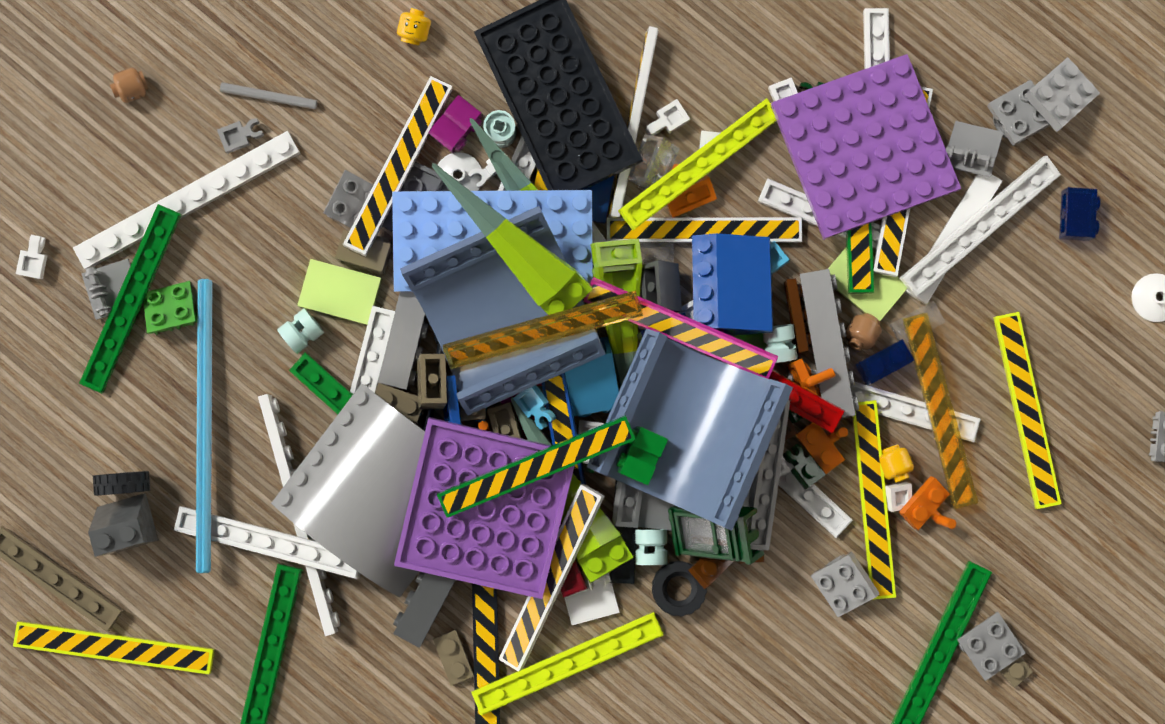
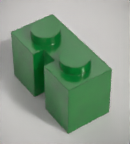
(641, 455)

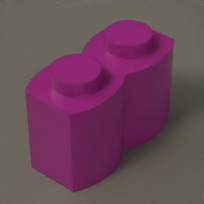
(455, 125)

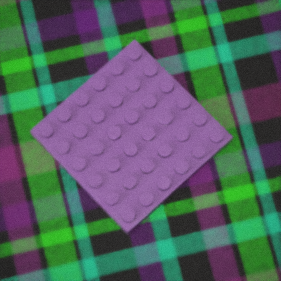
(865, 146)
(496, 543)

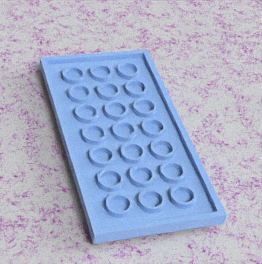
(435, 220)

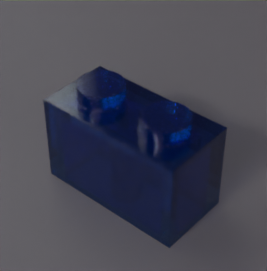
(1079, 214)
(884, 362)

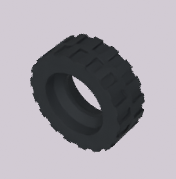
(121, 483)
(665, 602)

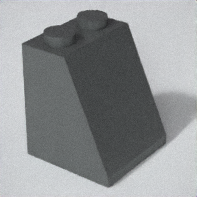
(122, 526)

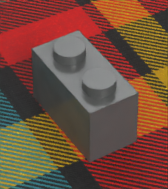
(662, 284)

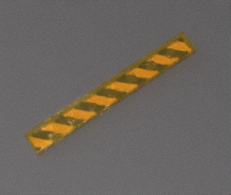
(543, 329)
(940, 410)

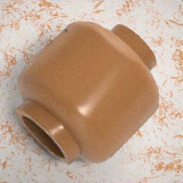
(129, 85)
(863, 332)

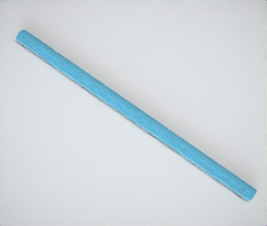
(204, 426)

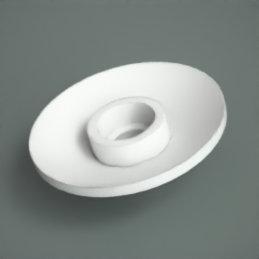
(464, 163)
(1145, 299)

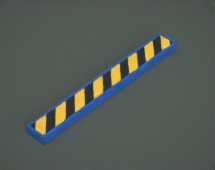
(564, 425)

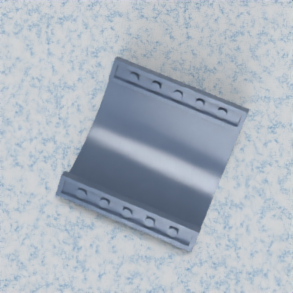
(474, 292)
(713, 422)

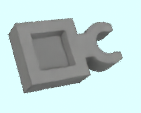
(236, 136)

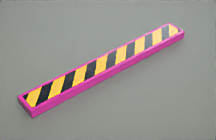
(692, 333)

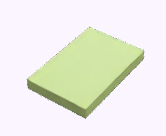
(886, 289)
(339, 291)

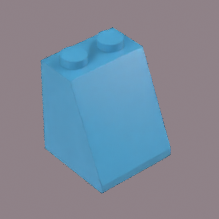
(593, 384)

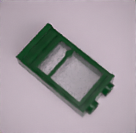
(706, 539)

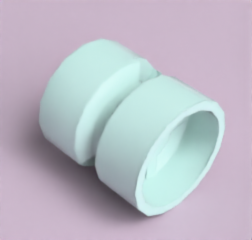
(500, 128)
(294, 337)
(781, 342)
(647, 538)

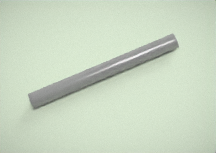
(268, 95)

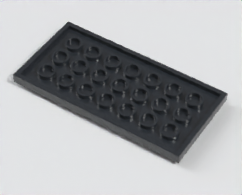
(558, 96)

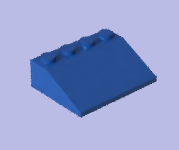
(732, 283)

